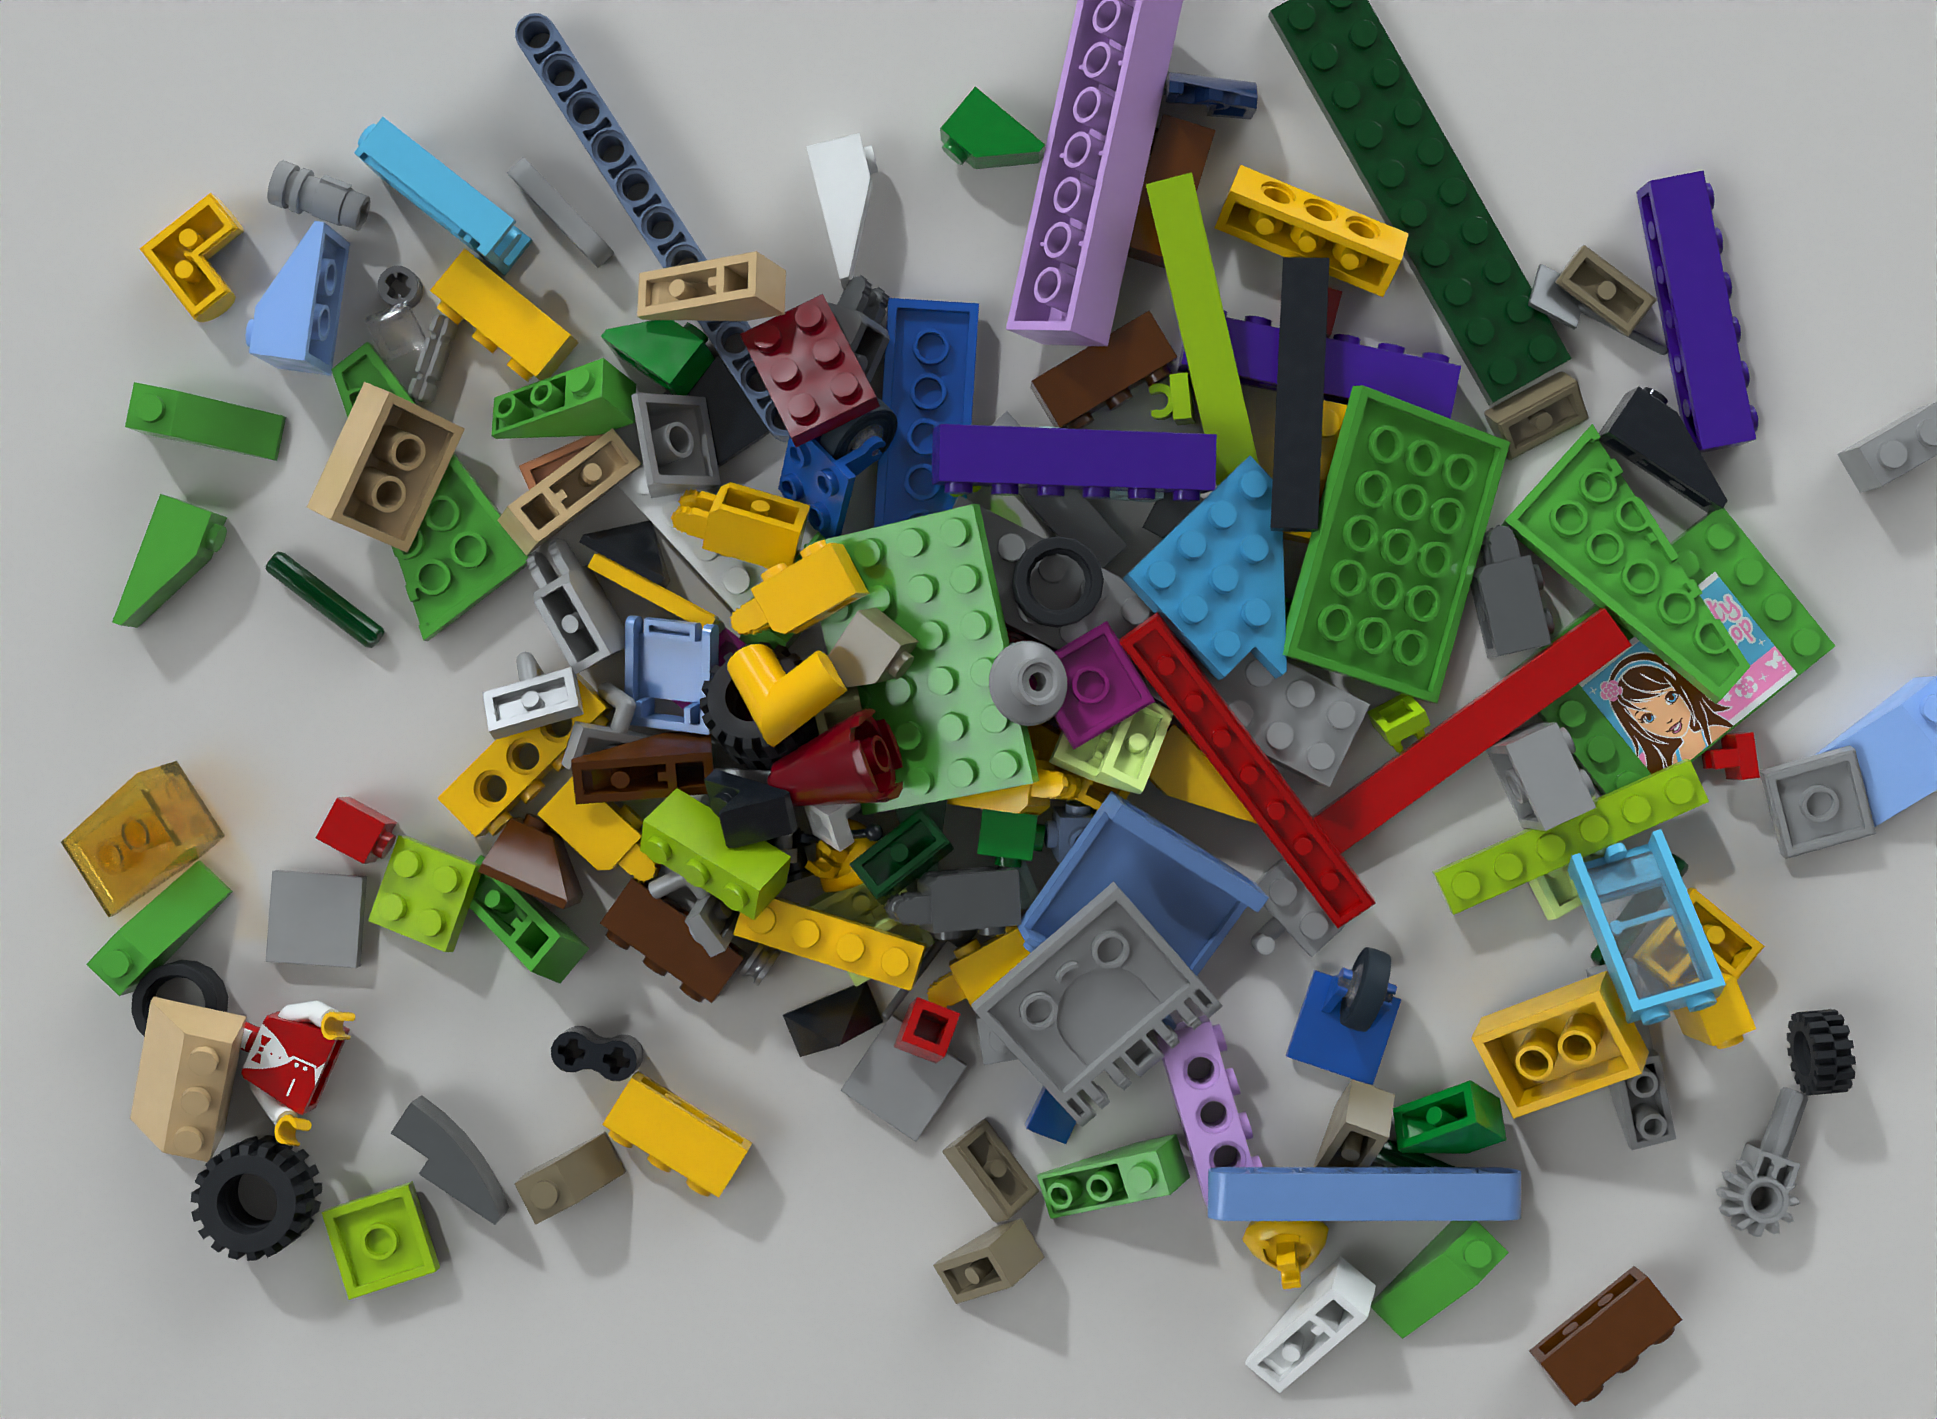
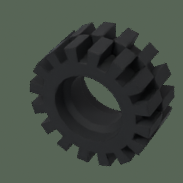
(1821, 1052)

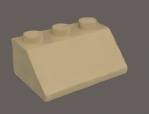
(385, 467)
(186, 1077)

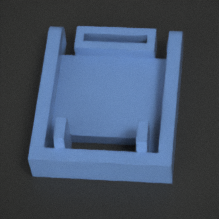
(670, 664)

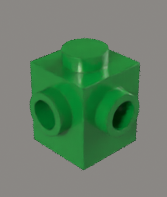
(1010, 837)

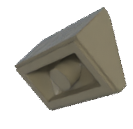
(1605, 290)
(1538, 413)
(990, 1171)

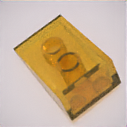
(142, 836)

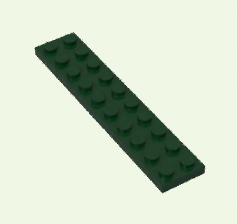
(1421, 191)

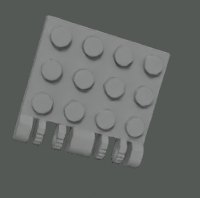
(1092, 999)

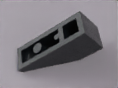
(1660, 444)

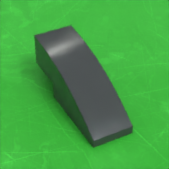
(452, 1159)

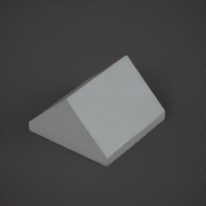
(675, 443)

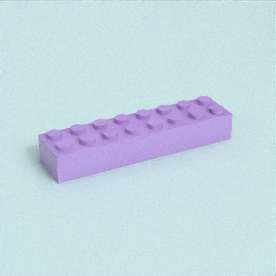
(1093, 171)

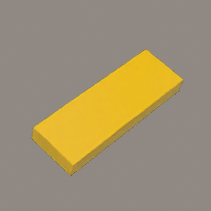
(651, 591)

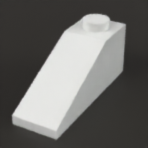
(844, 190)
(1313, 1325)

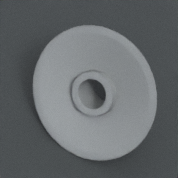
(1011, 686)

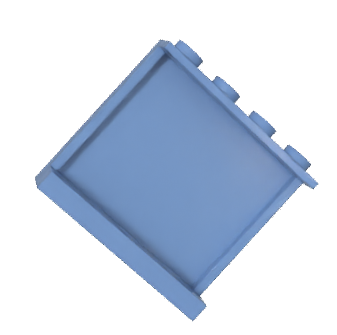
(1167, 877)

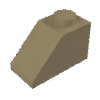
(872, 649)
(1357, 1127)
(569, 1178)
(989, 1262)

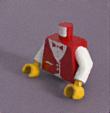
(293, 1062)

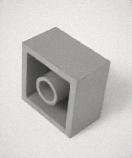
(1542, 775)

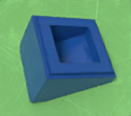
(1050, 1118)

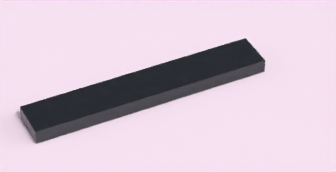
(1300, 394)

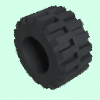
(726, 715)
(228, 1220)

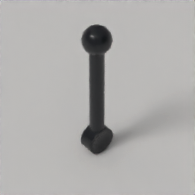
(872, 832)

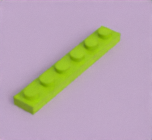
(1540, 852)

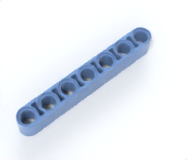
(1364, 1194)

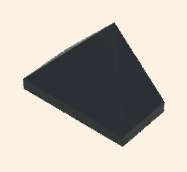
(632, 547)
(833, 1019)

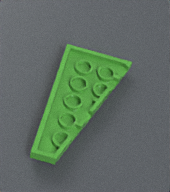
(460, 544)
(1615, 553)

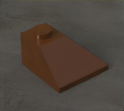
(533, 861)

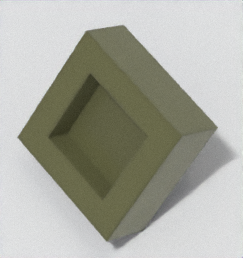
(839, 710)

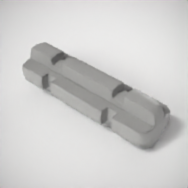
(433, 359)

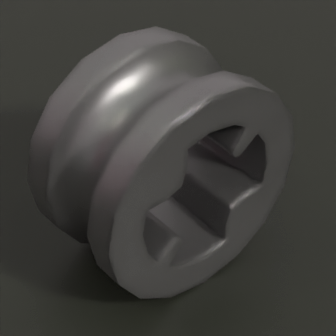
(413, 283)
(760, 963)

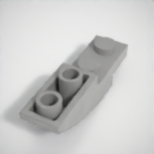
(1643, 1099)

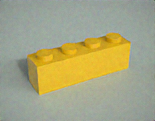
(835, 942)

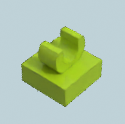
(1179, 399)
(1399, 719)

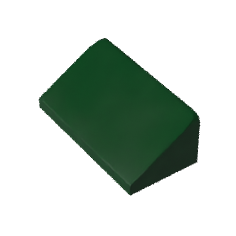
(902, 856)

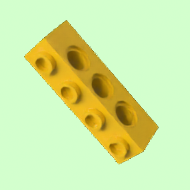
(1311, 227)
(468, 794)

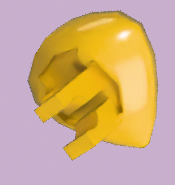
(834, 867)
(1286, 1246)

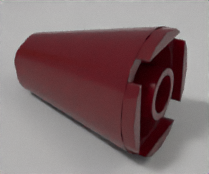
(843, 765)

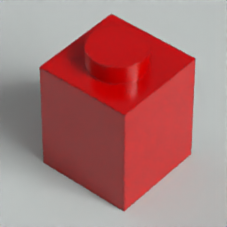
(357, 830)
(927, 1030)

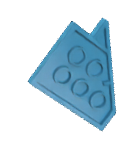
(1222, 576)

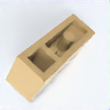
(714, 290)
(568, 492)

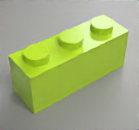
(692, 844)

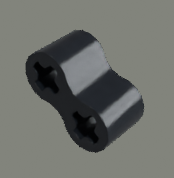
(597, 1053)

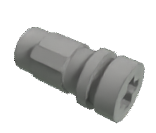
(323, 197)

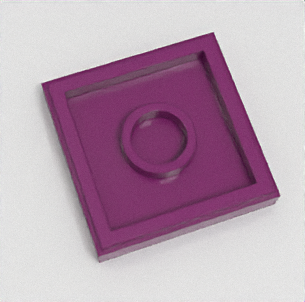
(1100, 686)

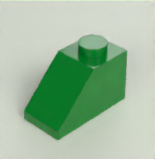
(988, 135)
(663, 352)
(1450, 1121)

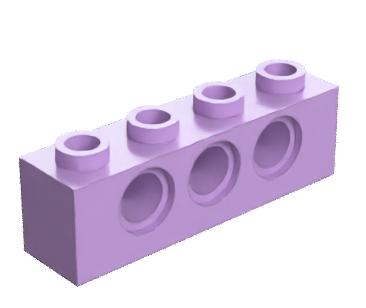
(1192, 1094)

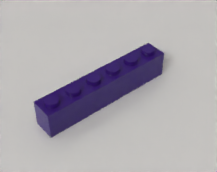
(1697, 311)
(1421, 381)
(1073, 459)

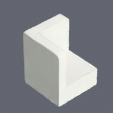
(831, 823)

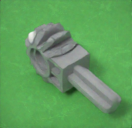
(1766, 1168)

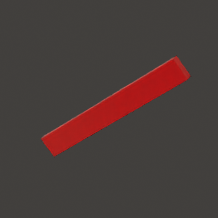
(1472, 730)
(1247, 770)

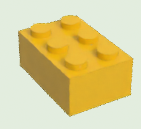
(1560, 1045)

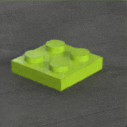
(425, 893)
(380, 1240)

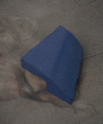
(1222, 96)

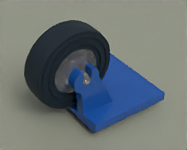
(826, 467)
(1347, 1018)

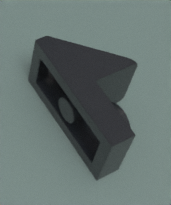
(749, 809)

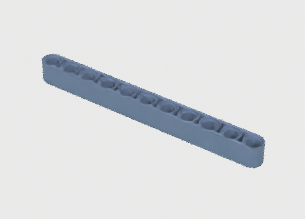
(621, 176)

